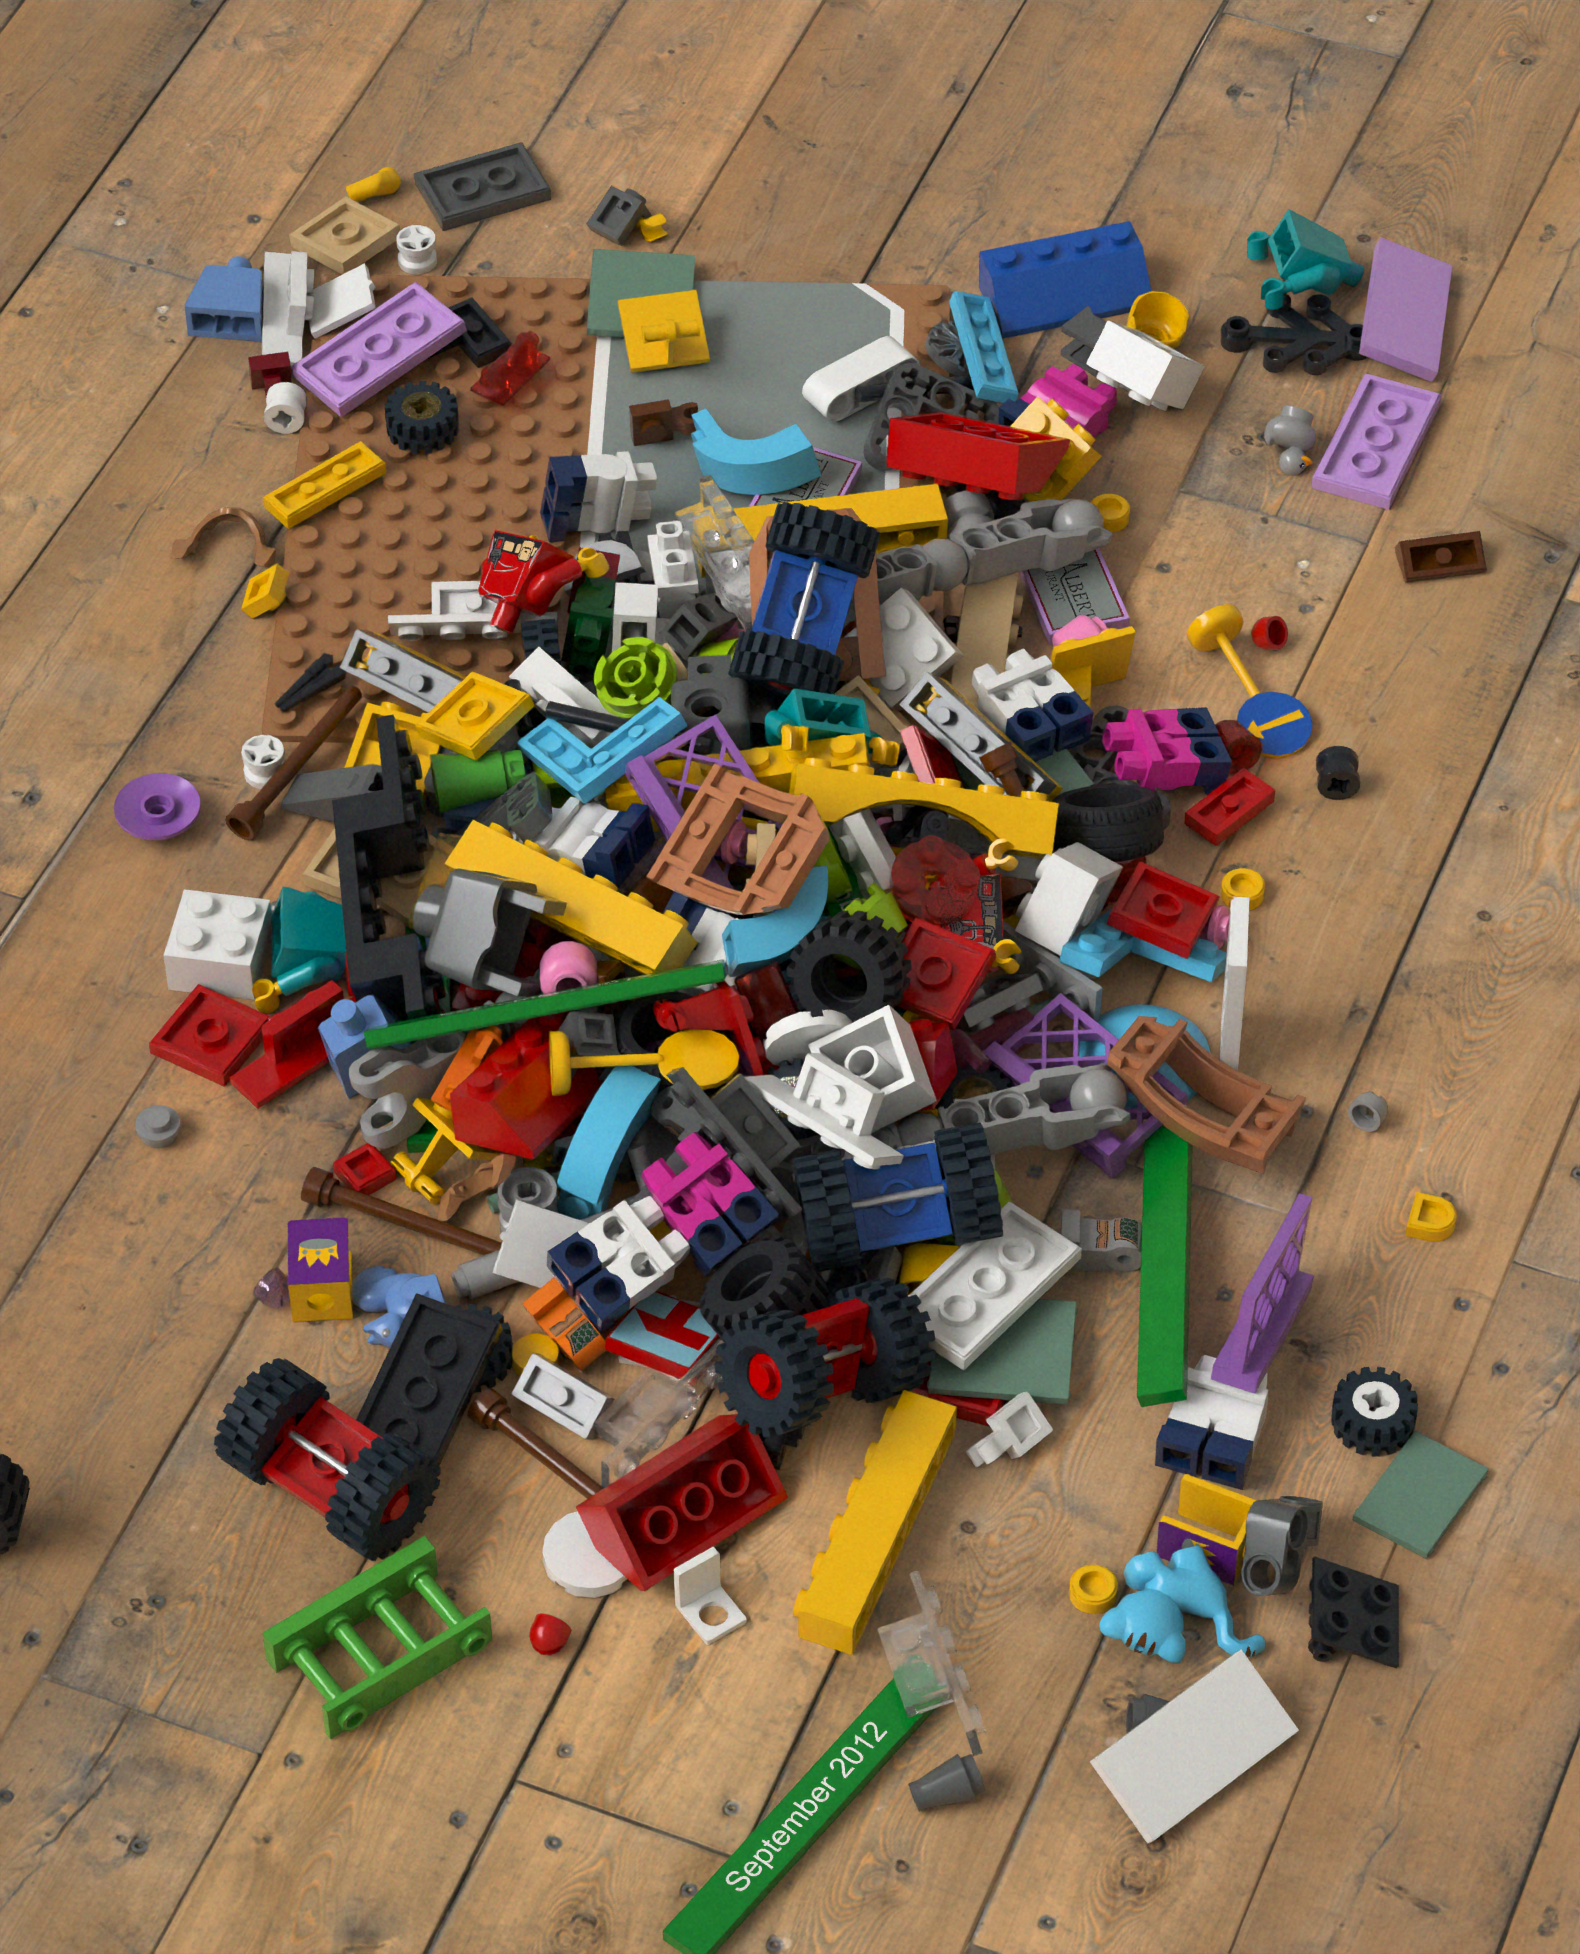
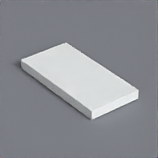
(1234, 982)
(992, 1284)
(1194, 1746)

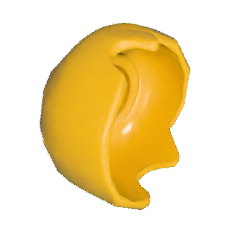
(1159, 317)

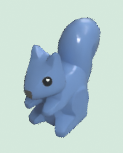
(382, 1290)

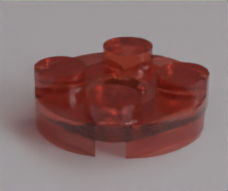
(938, 858)

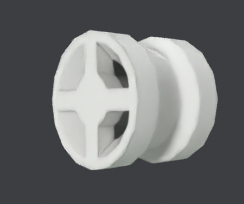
(416, 249)
(285, 407)
(261, 759)

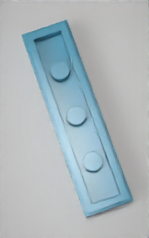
(983, 347)

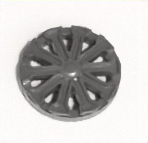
(945, 341)

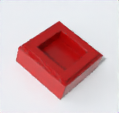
(364, 1170)

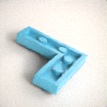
(590, 771)
(1103, 946)

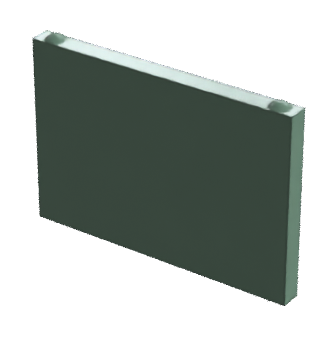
(1420, 1494)

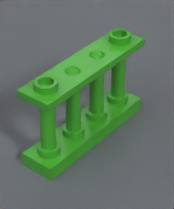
(353, 1602)

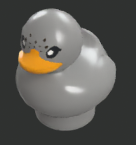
(1292, 432)

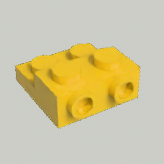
(1078, 459)
(366, 743)

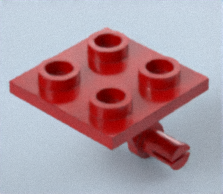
(717, 1010)

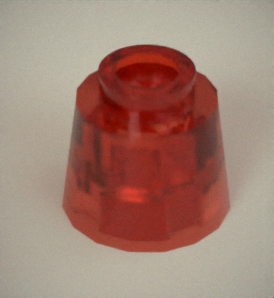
(1240, 744)

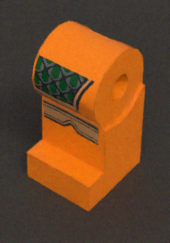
(565, 1324)

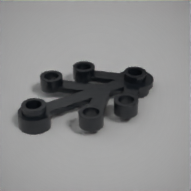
(1302, 336)

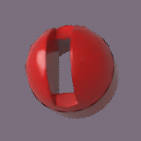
(1270, 633)
(548, 1634)

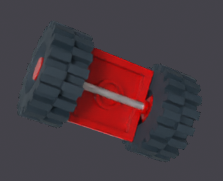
(788, 1366)
(358, 1481)

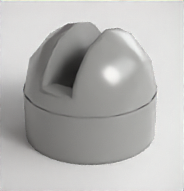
(1359, 1111)

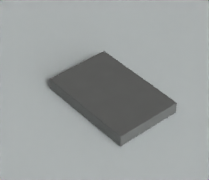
(482, 186)

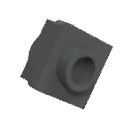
(618, 214)

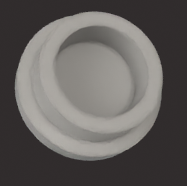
(158, 1126)

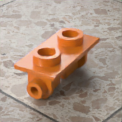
(474, 1051)

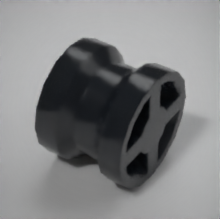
(1337, 772)

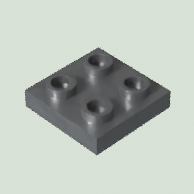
(996, 995)

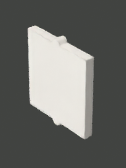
(341, 300)
(528, 1239)

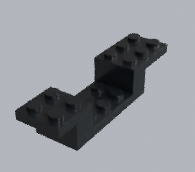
(379, 839)

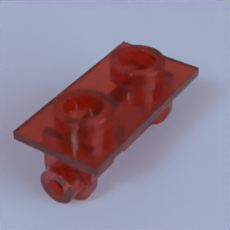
(511, 369)

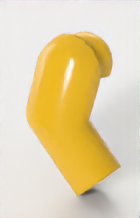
(382, 183)

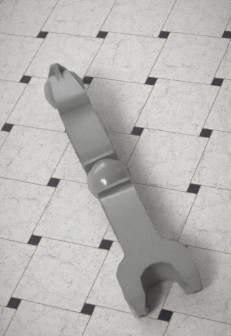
(994, 549)
(414, 1074)
(1009, 1117)

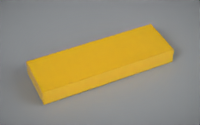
(324, 485)

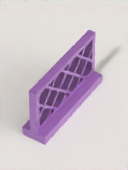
(665, 807)
(1105, 1148)
(1268, 1305)

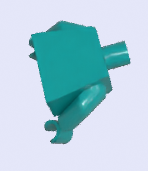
(1304, 257)

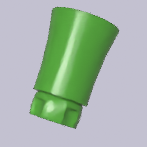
(467, 781)

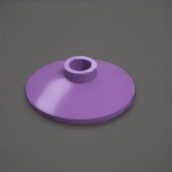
(157, 806)

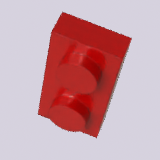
(1229, 806)

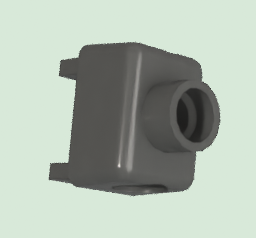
(717, 691)
(480, 928)

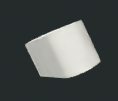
(834, 386)

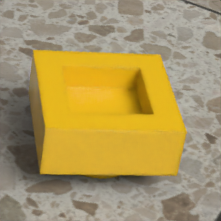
(265, 591)

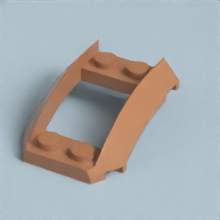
(860, 653)
(708, 822)
(1261, 1116)

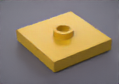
(474, 715)

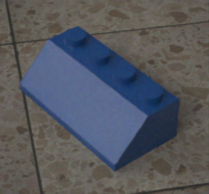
(1056, 277)

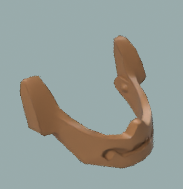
(263, 555)
(484, 1179)

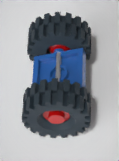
(804, 600)
(921, 1199)

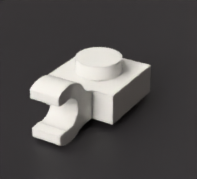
(1015, 1430)

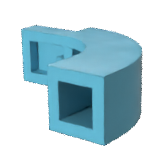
(753, 465)
(771, 938)
(602, 1140)

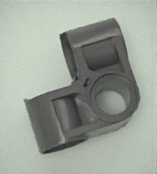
(1278, 1535)

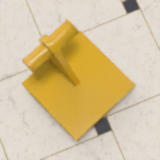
(663, 331)
(1094, 659)
(443, 1145)

